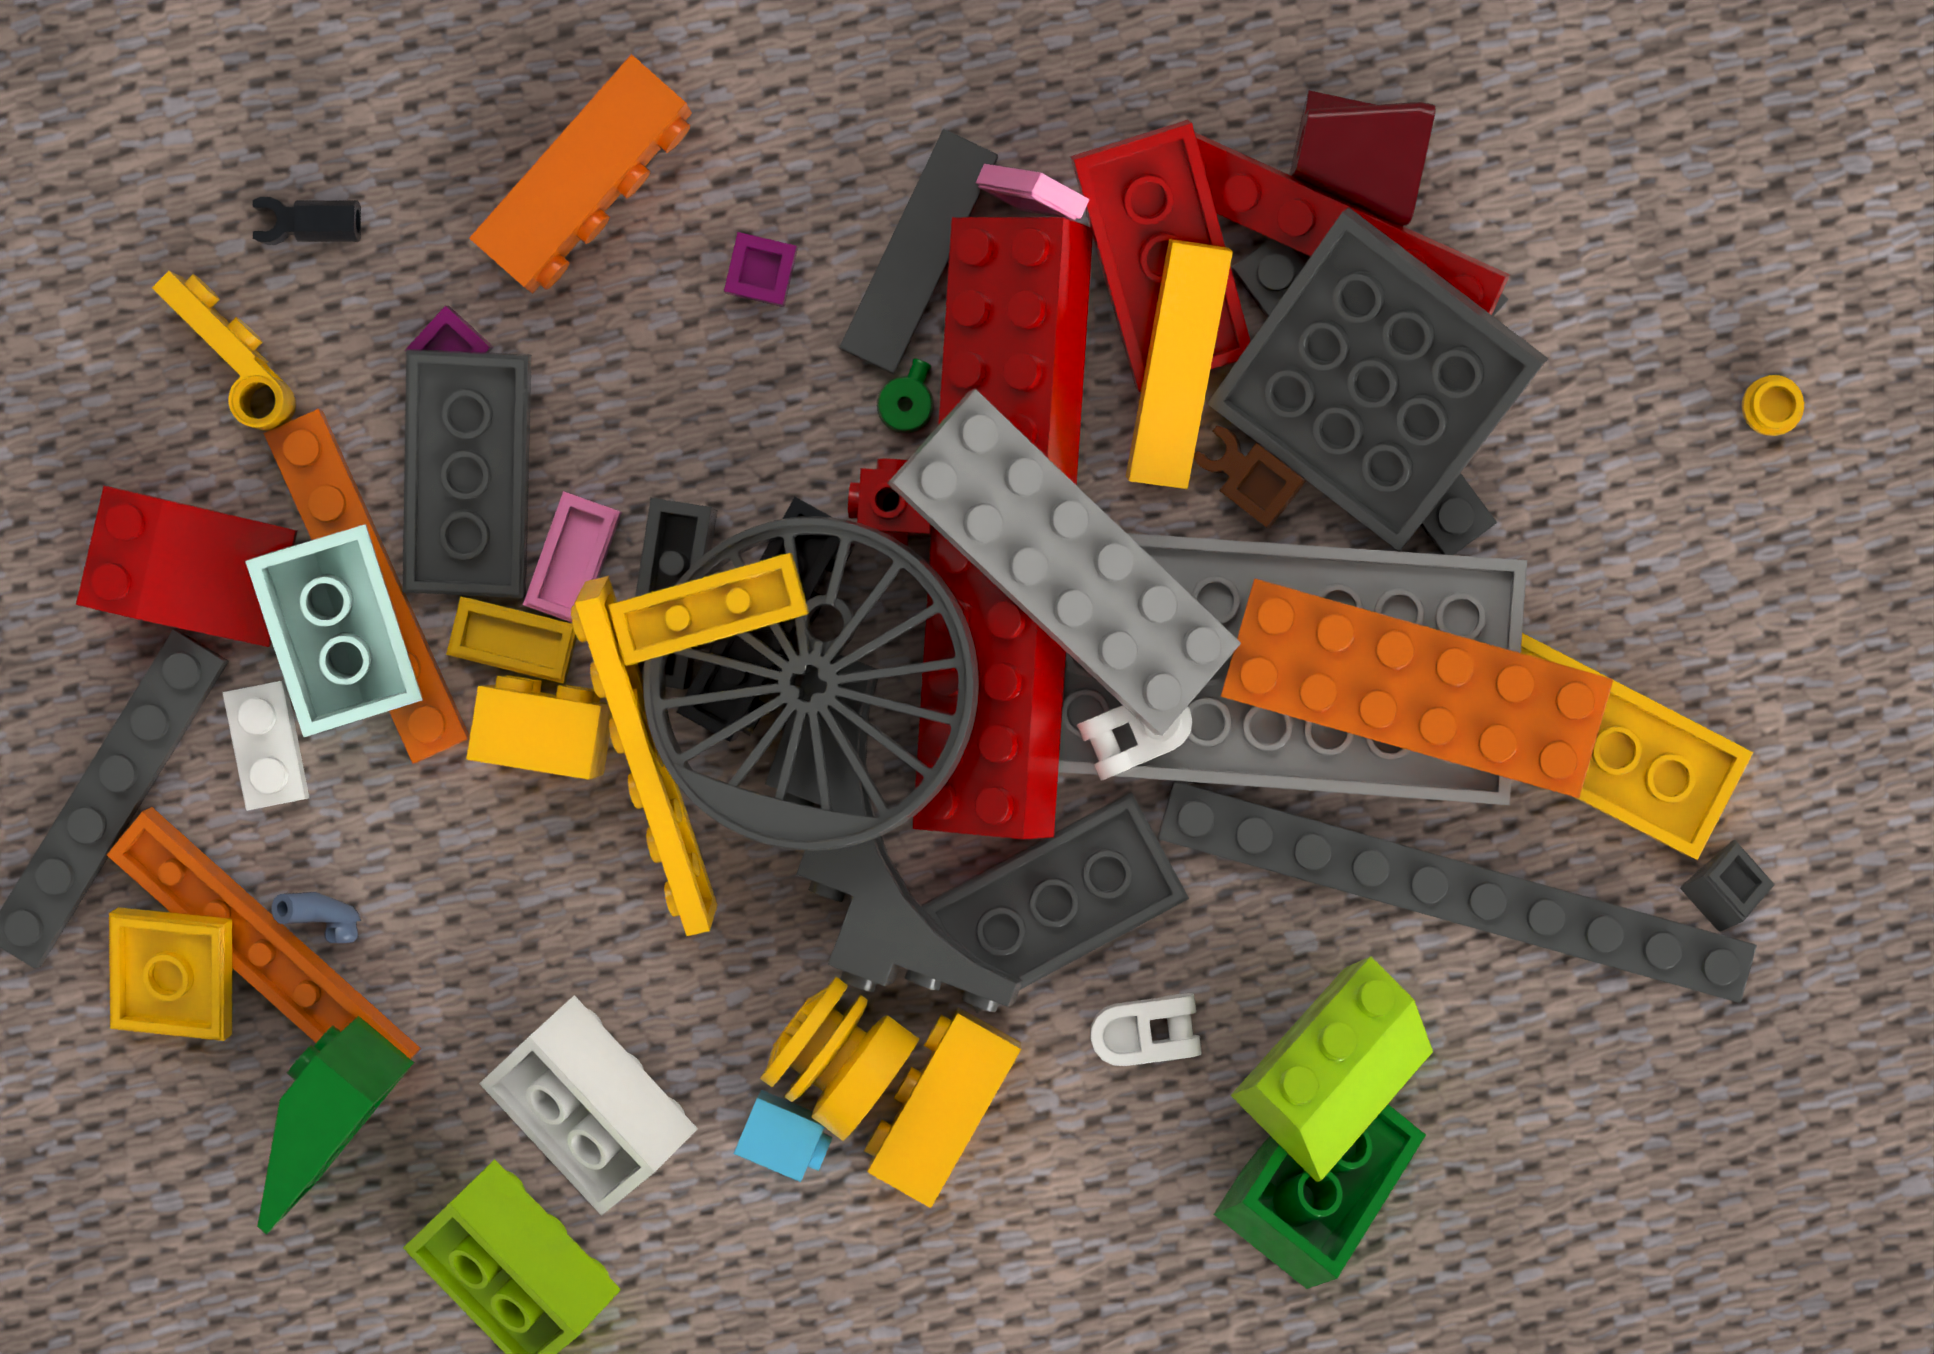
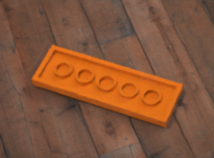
(1417, 688)

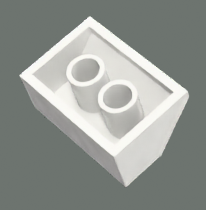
(589, 1105)

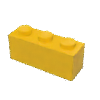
(941, 1105)

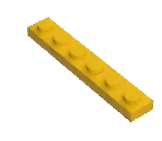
(649, 783)

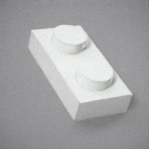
(266, 745)

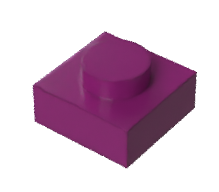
(760, 269)
(450, 333)

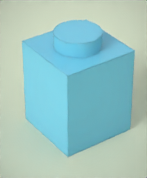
(783, 1137)

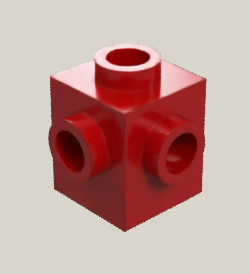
(869, 499)

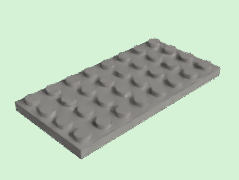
(1272, 750)

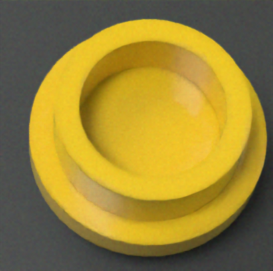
(1773, 405)

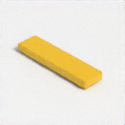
(1178, 363)

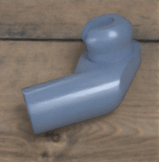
(315, 907)

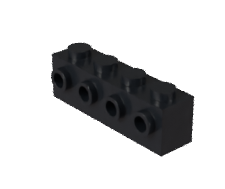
(815, 558)

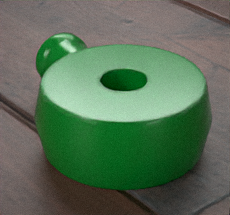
(913, 389)

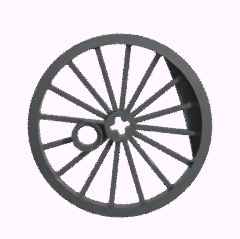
(786, 822)

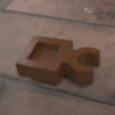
(1256, 480)

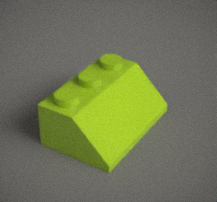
(1337, 1067)
(512, 1266)

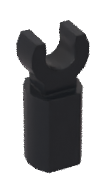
(311, 221)

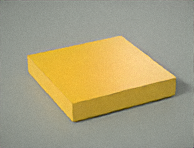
(170, 973)

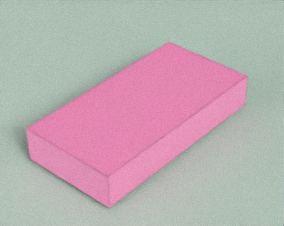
(1031, 192)
(571, 554)

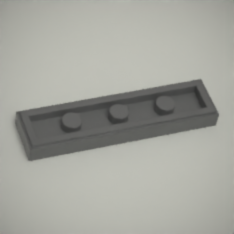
(916, 253)

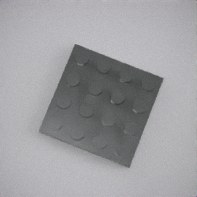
(1376, 379)

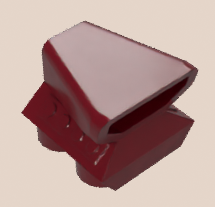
(1364, 152)

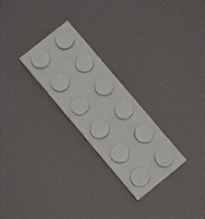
(1064, 562)

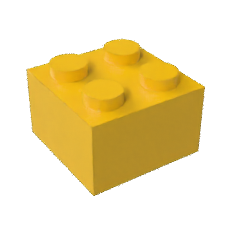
(540, 730)

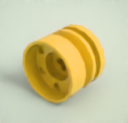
(839, 1058)

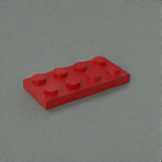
(1138, 200)

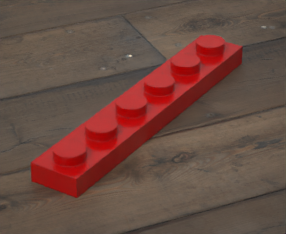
(1304, 214)

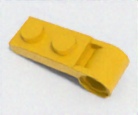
(234, 343)

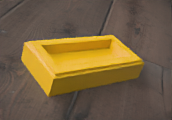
(512, 640)

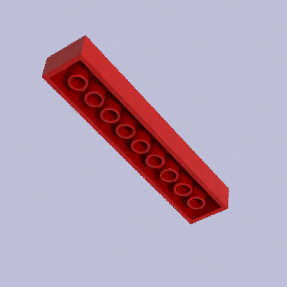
(1020, 342)

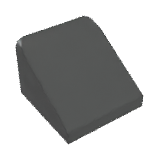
(1728, 887)

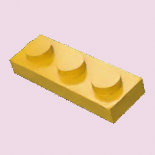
(708, 609)

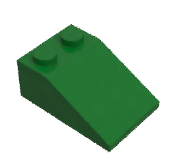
(330, 1100)
(1313, 1224)

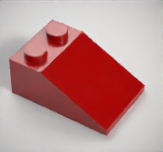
(178, 565)

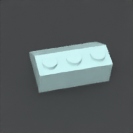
(334, 630)

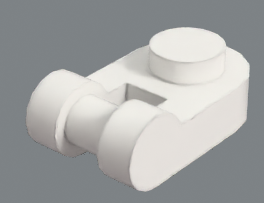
(1149, 745)
(1124, 1033)

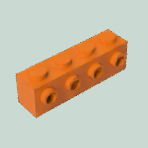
(582, 176)

